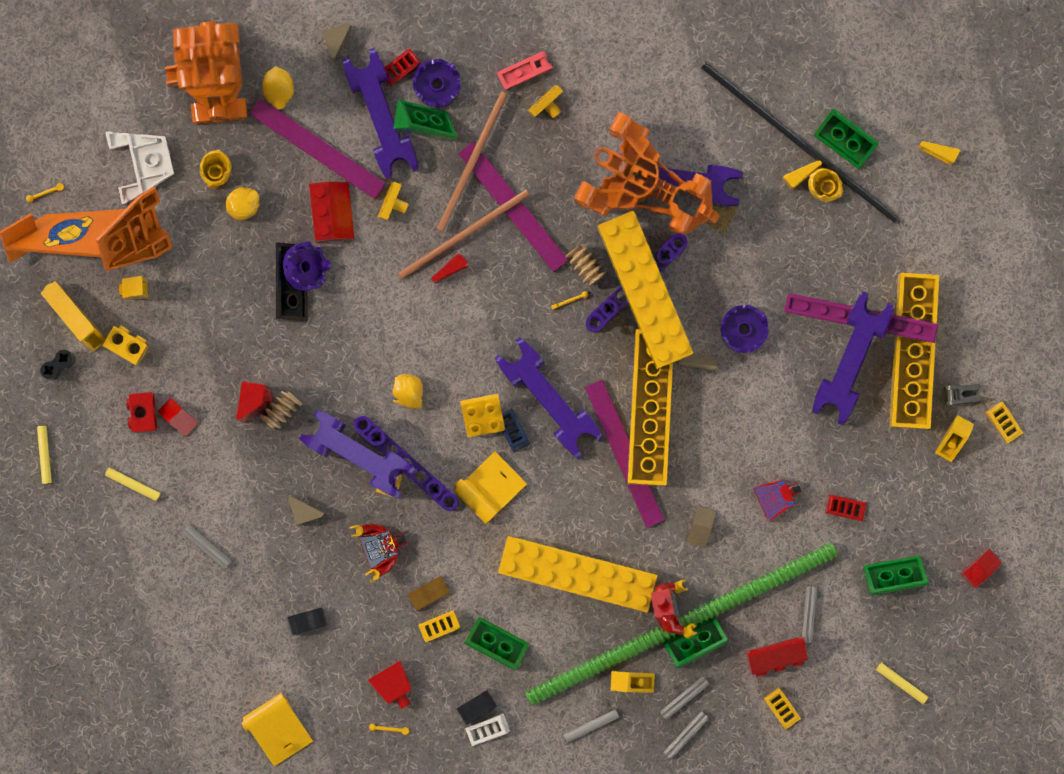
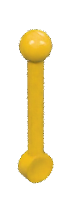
(59, 187)
(585, 294)
(373, 727)

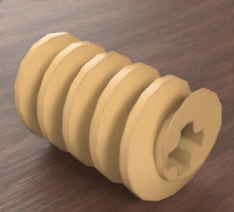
(585, 265)
(280, 410)

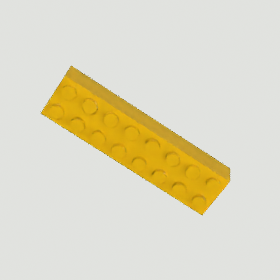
(645, 289)
(911, 357)
(649, 419)
(577, 574)

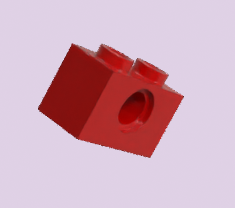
(148, 422)

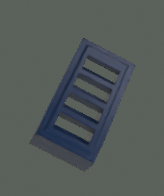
(520, 444)

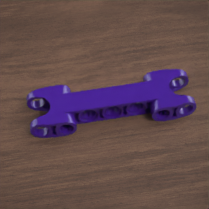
(368, 82)
(716, 174)
(616, 305)
(527, 372)
(840, 389)
(382, 445)
(385, 469)

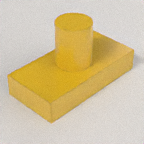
(546, 102)
(392, 202)

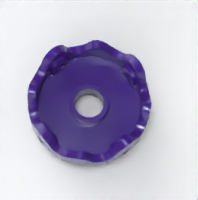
(434, 70)
(314, 262)
(744, 315)

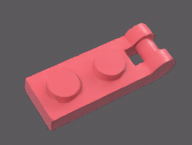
(524, 70)

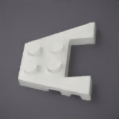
(150, 161)

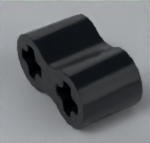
(57, 364)
(307, 621)
(476, 707)

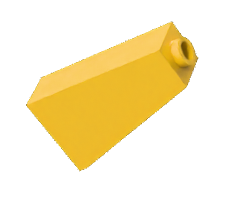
(73, 316)

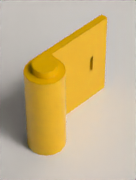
(487, 489)
(275, 727)

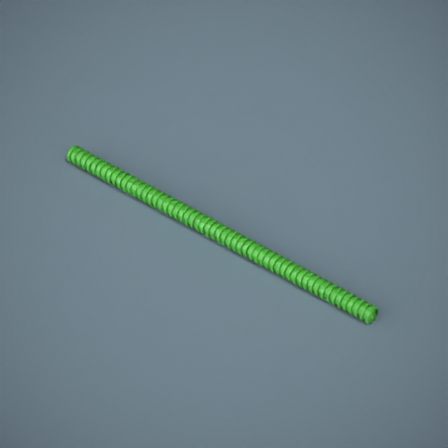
(695, 617)

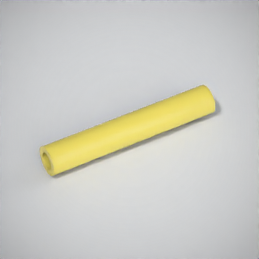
(44, 454)
(132, 484)
(902, 683)

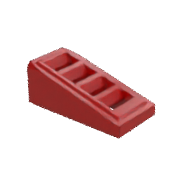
(410, 68)
(455, 265)
(830, 503)

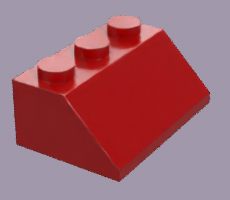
(331, 211)
(252, 400)
(777, 656)

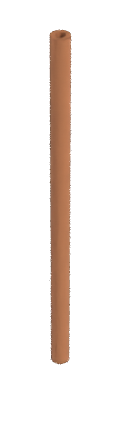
(472, 161)
(463, 234)

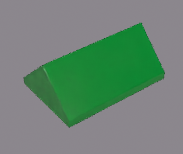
(424, 121)
(846, 138)
(895, 575)
(496, 643)
(685, 650)

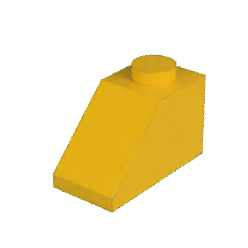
(134, 288)
(954, 438)
(632, 681)

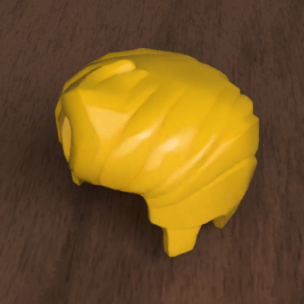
(277, 87)
(215, 169)
(825, 185)
(242, 203)
(408, 391)

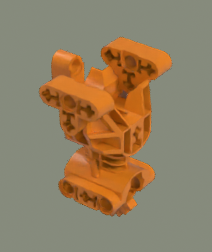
(209, 68)
(638, 179)

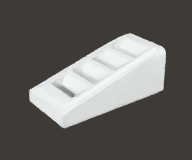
(503, 725)

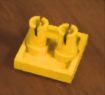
(482, 415)

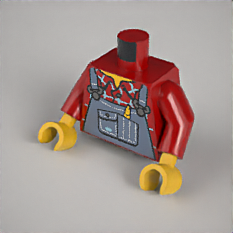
(379, 548)
(667, 611)

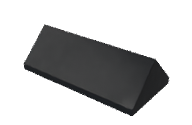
(290, 302)

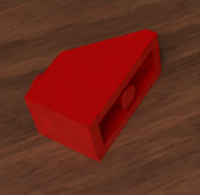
(981, 568)

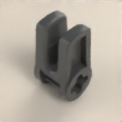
(955, 397)

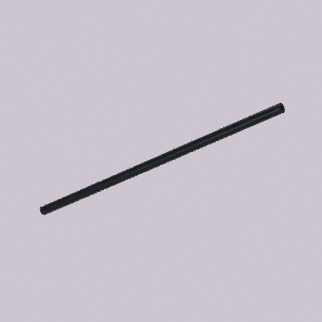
(799, 142)

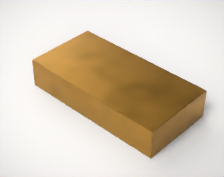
(428, 593)

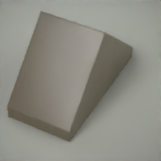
(336, 38)
(303, 512)
(701, 526)

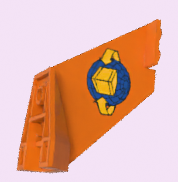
(114, 235)

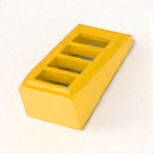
(944, 153)
(798, 176)
(1001, 406)
(454, 621)
(771, 696)

